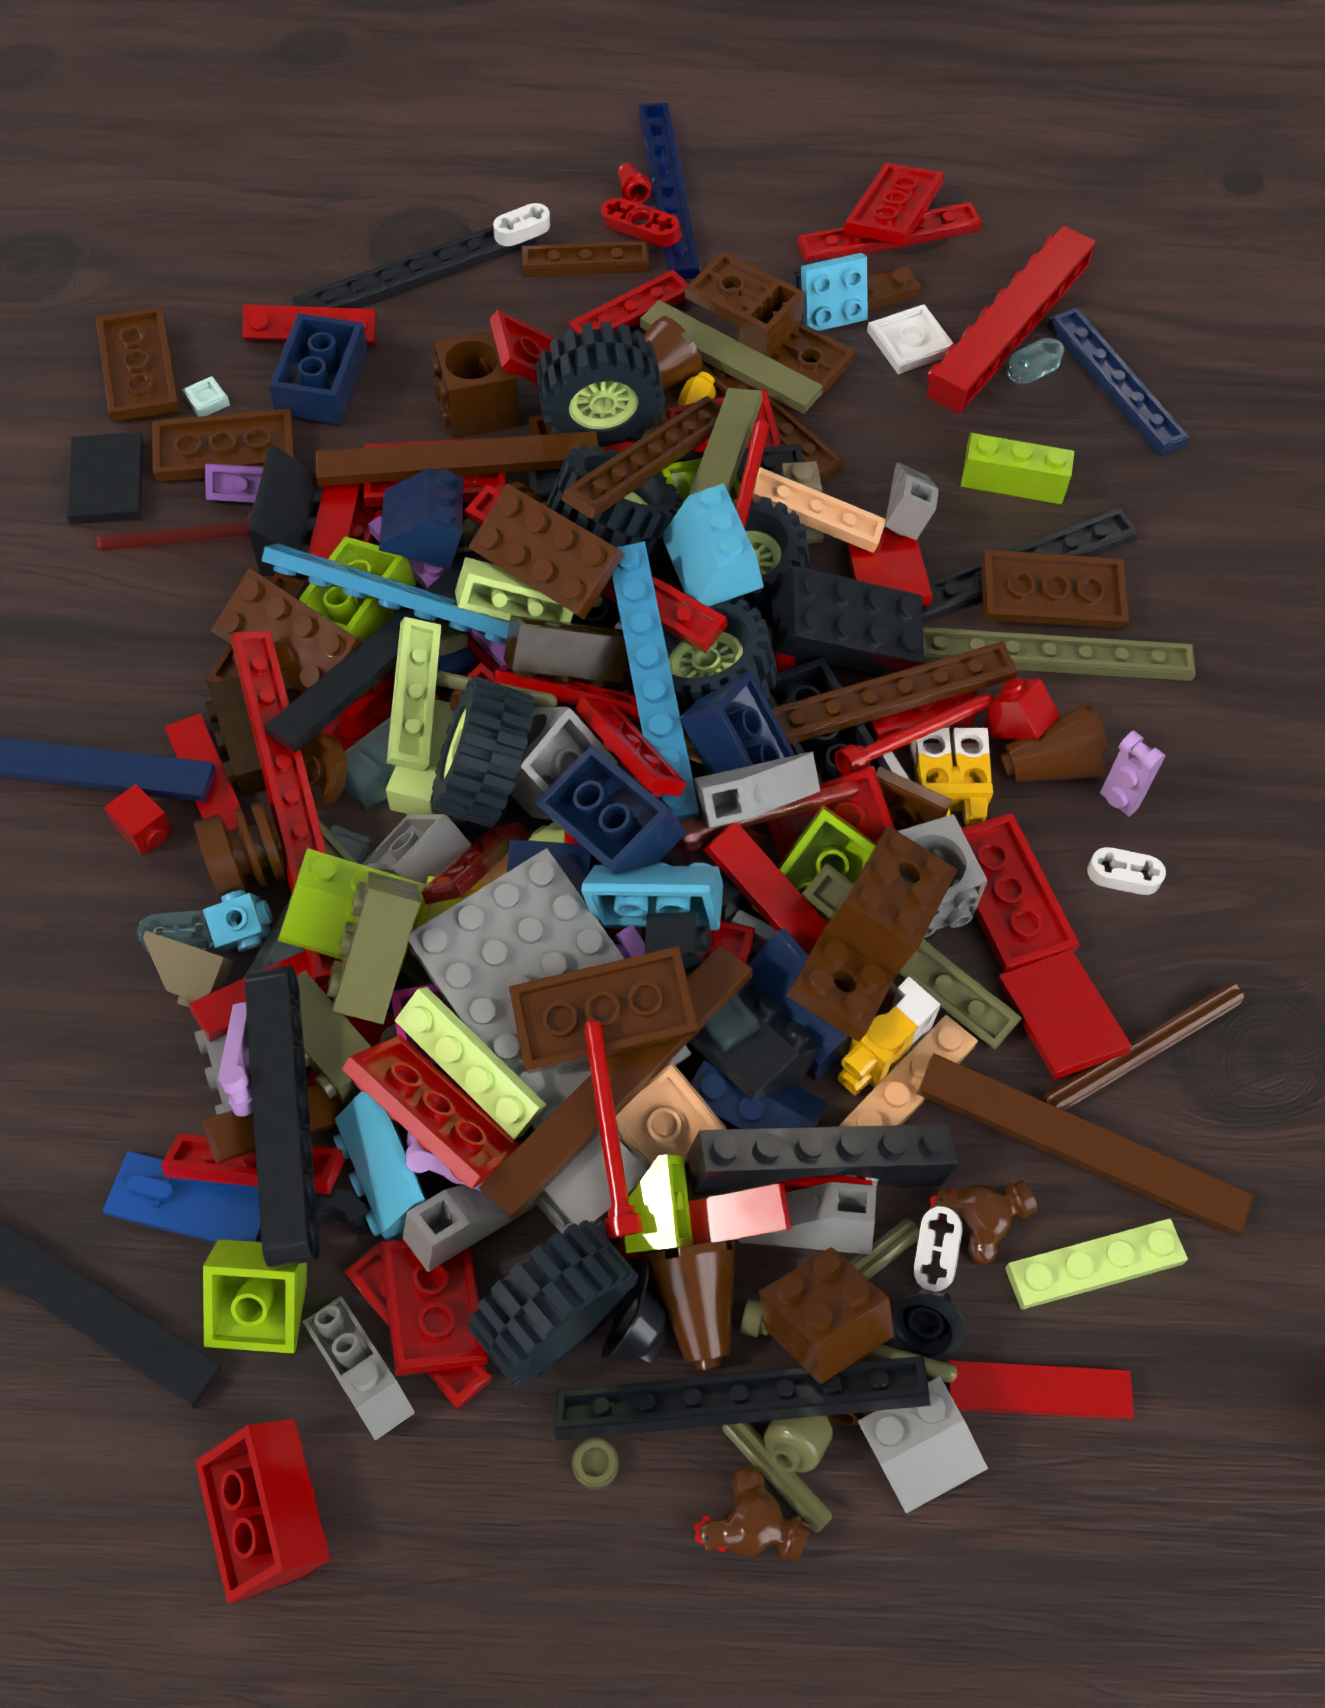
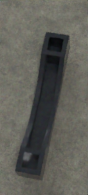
(755, 1157)

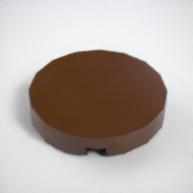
(325, 768)

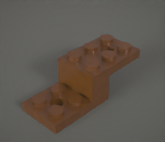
(769, 318)
(872, 933)

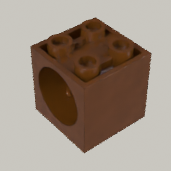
(473, 385)

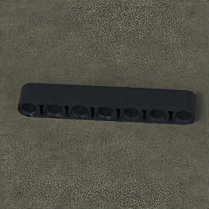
(281, 1118)

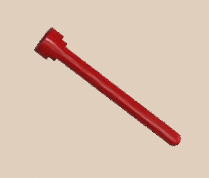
(751, 470)
(858, 757)
(622, 1217)

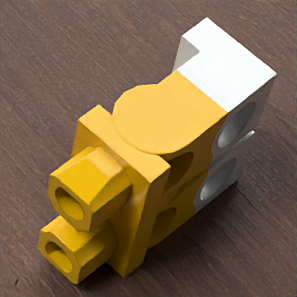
(956, 770)
(889, 1038)

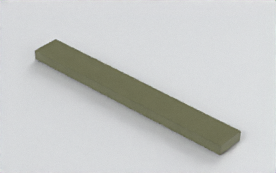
(1070, 653)

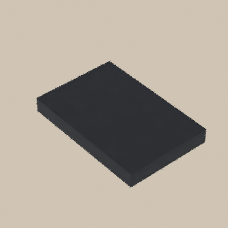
(105, 478)

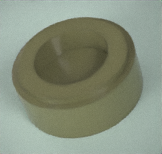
(595, 1463)

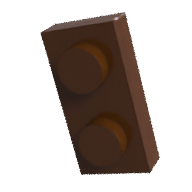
(892, 288)

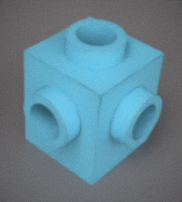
(239, 921)

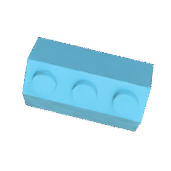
(712, 548)
(652, 889)
(380, 1165)

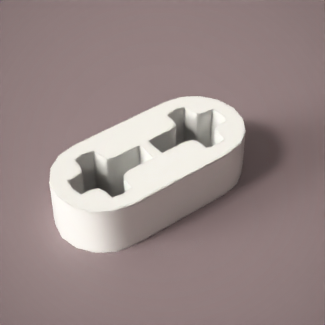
(521, 224)
(1126, 871)
(949, 1249)

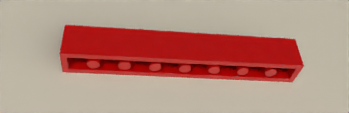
(1009, 319)

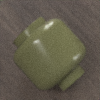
(798, 1442)

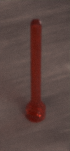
(174, 535)
(699, 831)

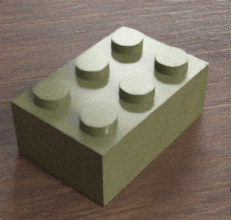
(373, 947)

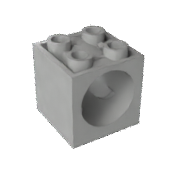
(552, 747)
(947, 841)
(583, 1189)

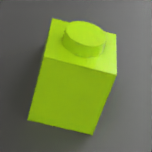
(663, 1207)

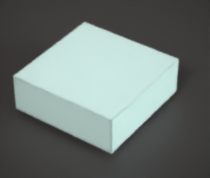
(206, 397)

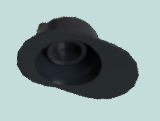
(639, 1322)
(927, 1325)

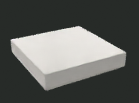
(910, 338)

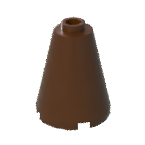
(675, 357)
(1064, 751)
(698, 1298)

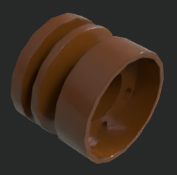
(240, 850)

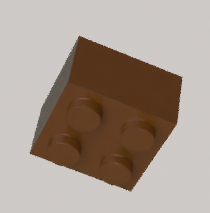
(826, 1314)

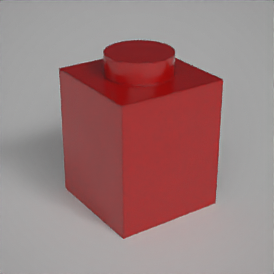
(139, 819)

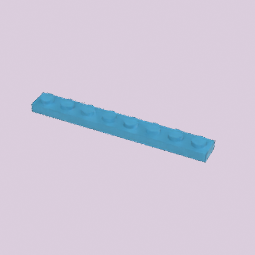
(390, 592)
(652, 672)

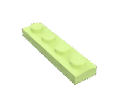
(414, 694)
(470, 1062)
(1095, 1264)

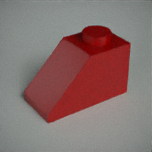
(1021, 711)

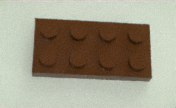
(137, 364)
(188, 444)
(546, 551)
(1054, 589)
(303, 638)
(633, 998)

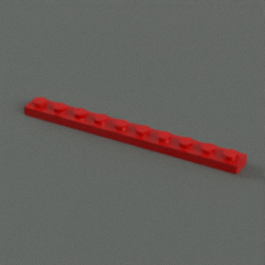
(281, 768)

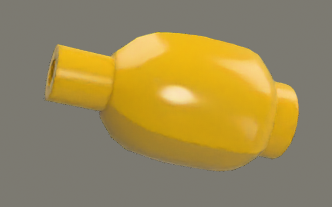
(697, 388)

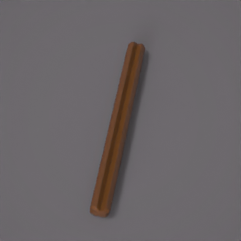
(1146, 1047)

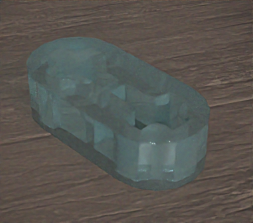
(1038, 364)
(178, 927)

